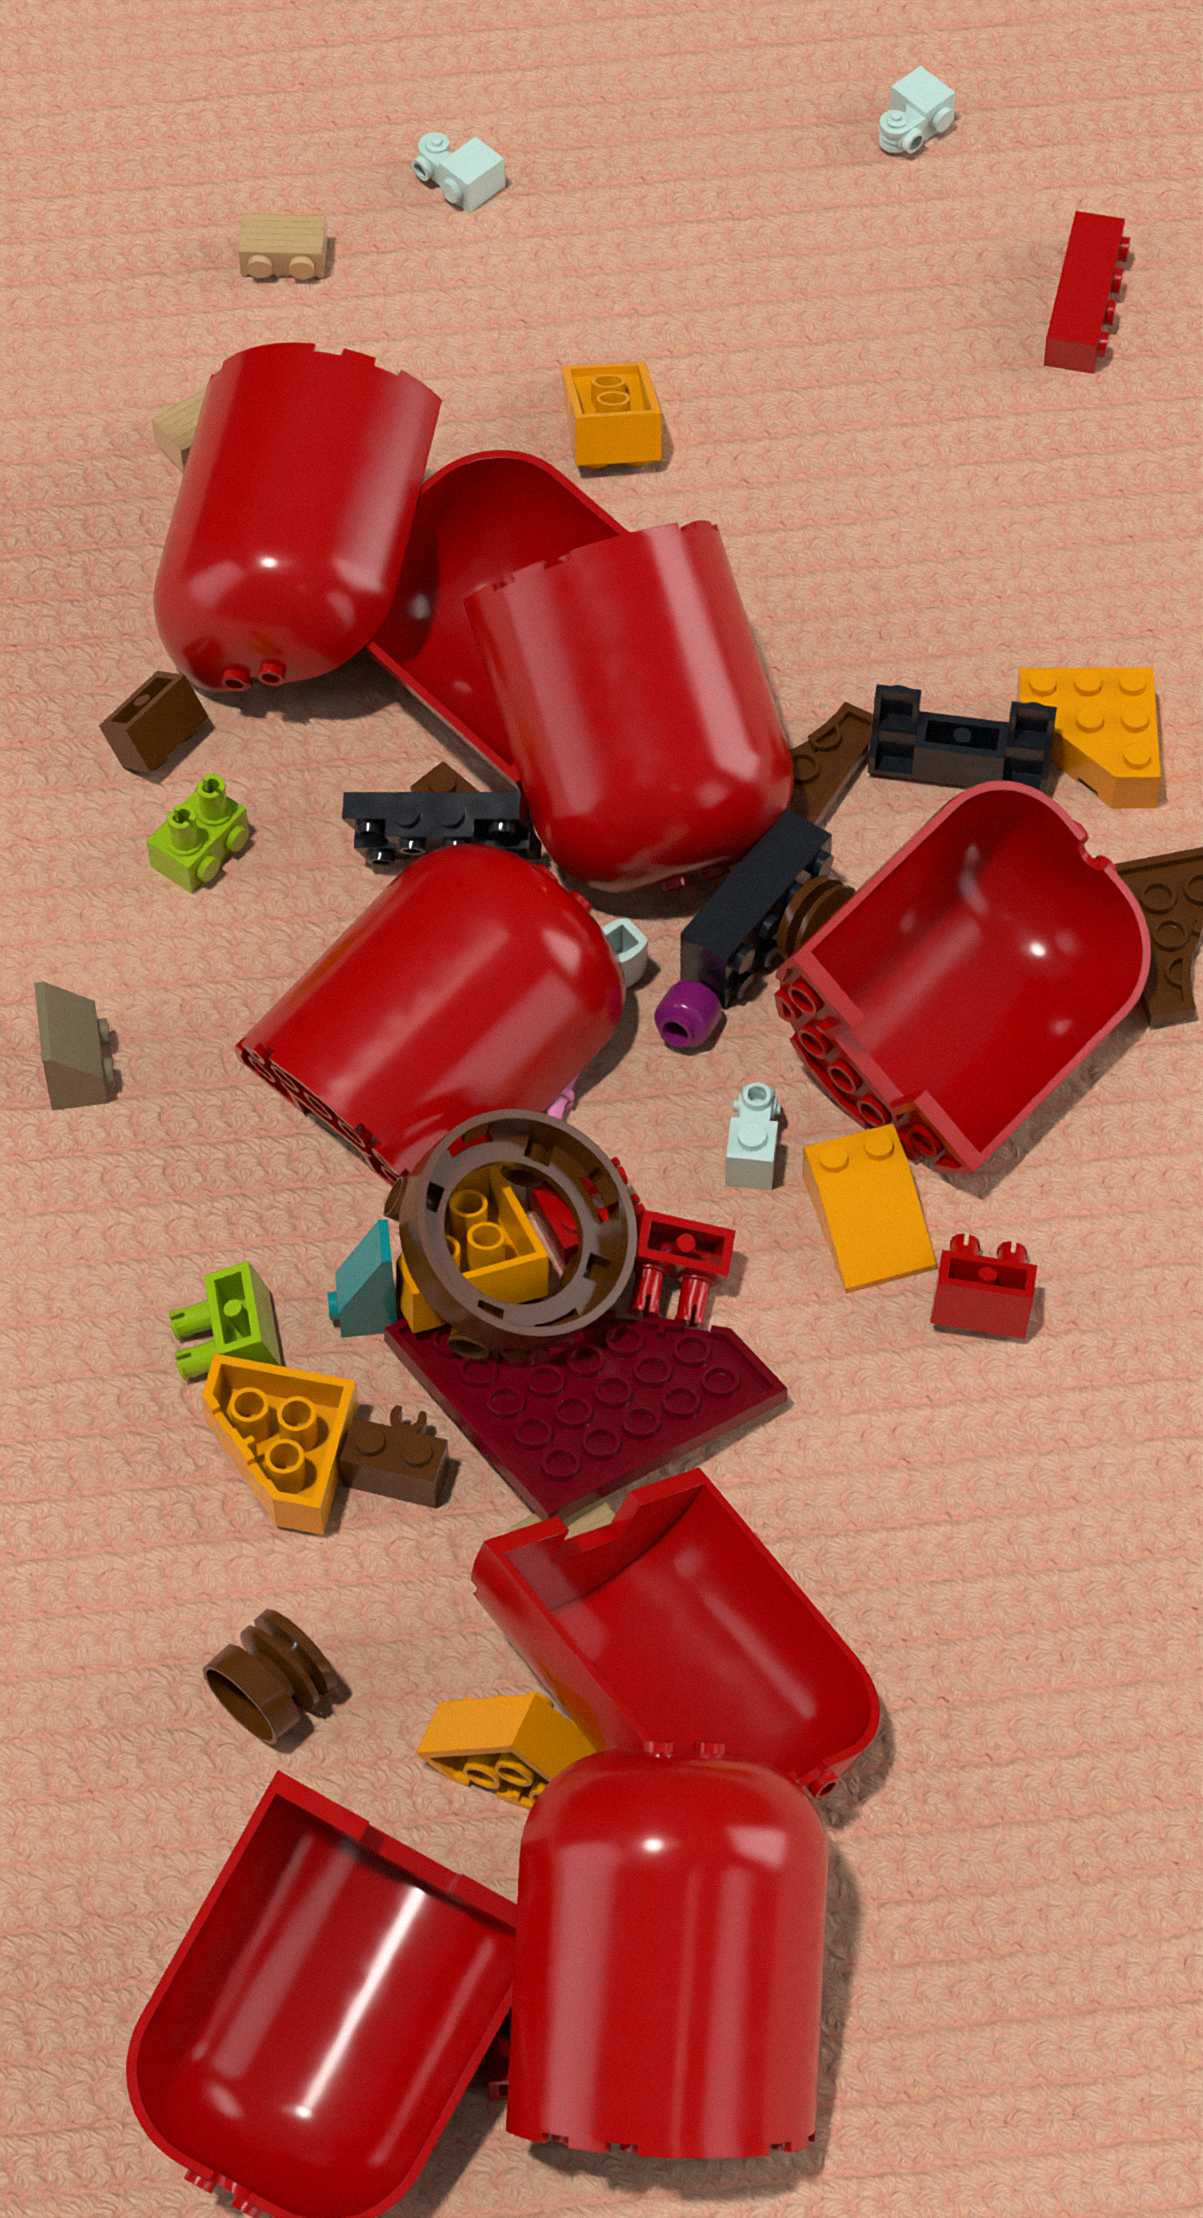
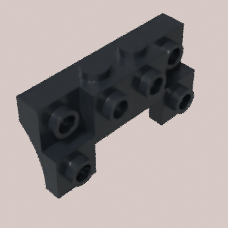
(959, 747)
(411, 822)

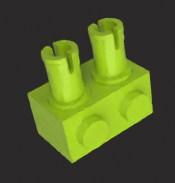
(199, 835)
(238, 1314)

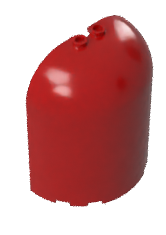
(291, 515)
(472, 530)
(636, 708)
(967, 975)
(443, 1003)
(681, 1634)
(669, 1957)
(320, 2014)

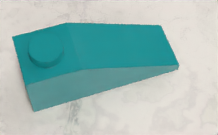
(365, 1286)

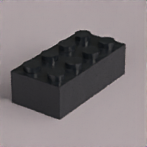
(741, 920)

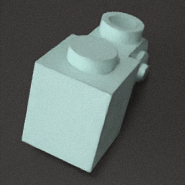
(917, 111)
(464, 176)
(753, 1138)

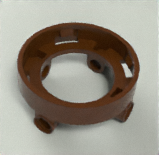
(531, 1151)

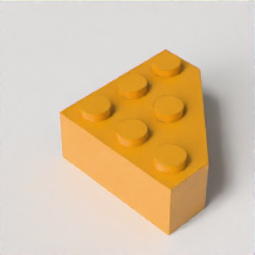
(1102, 728)
(489, 1245)
(282, 1434)
(503, 1744)

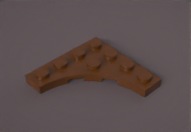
(829, 761)
(1172, 902)

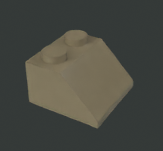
(72, 1048)

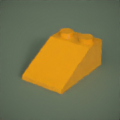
(612, 414)
(868, 1207)

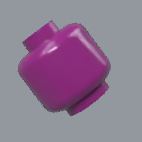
(687, 1014)

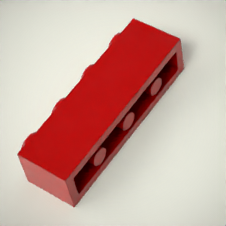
(1085, 292)

